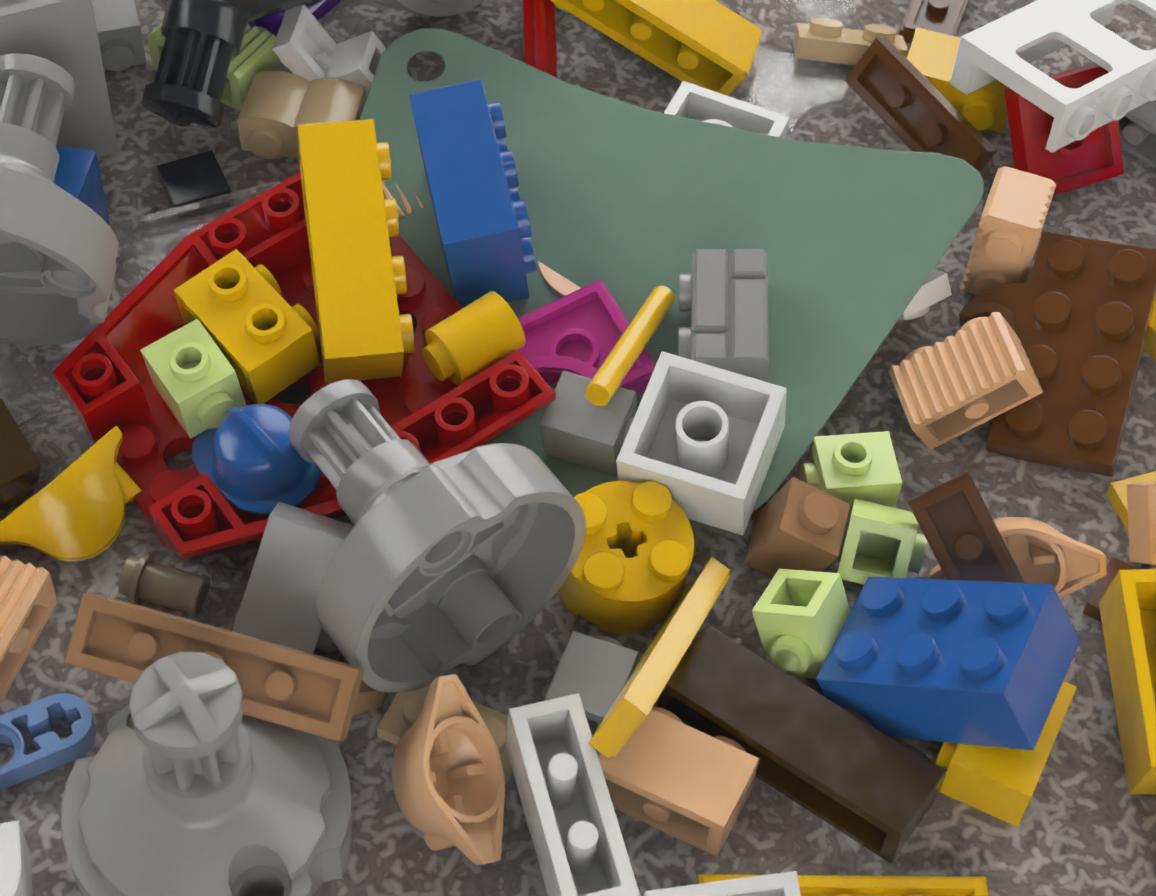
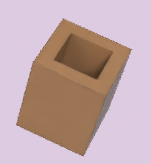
(797, 530)

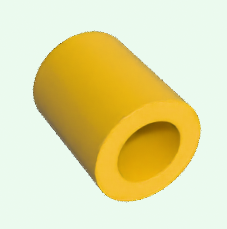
(473, 339)

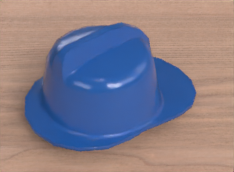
(254, 460)

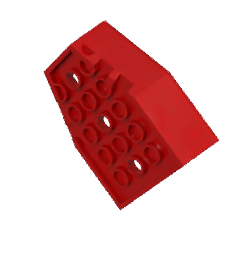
(112, 386)

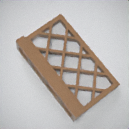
(274, 679)

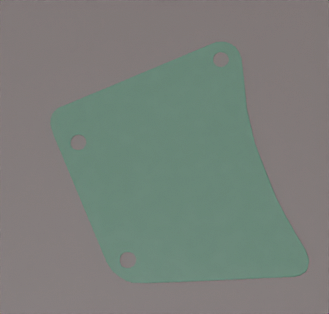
(642, 189)

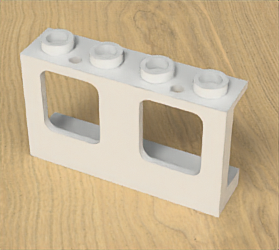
(1013, 41)

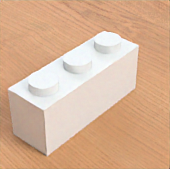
(567, 801)

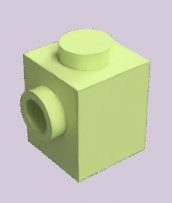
(193, 377)
(854, 468)
(880, 543)
(801, 619)

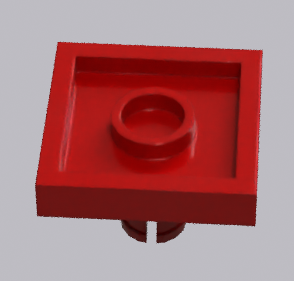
(1079, 162)

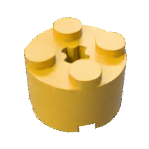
(631, 557)

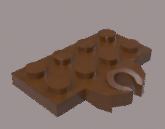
(1084, 337)

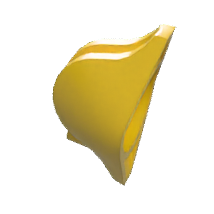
(79, 509)

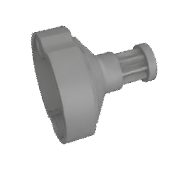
(52, 245)
(438, 552)
(205, 796)

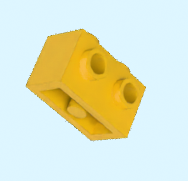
(251, 324)

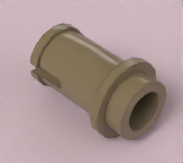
(163, 585)

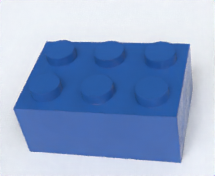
(474, 192)
(952, 659)

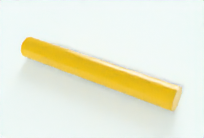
(629, 346)

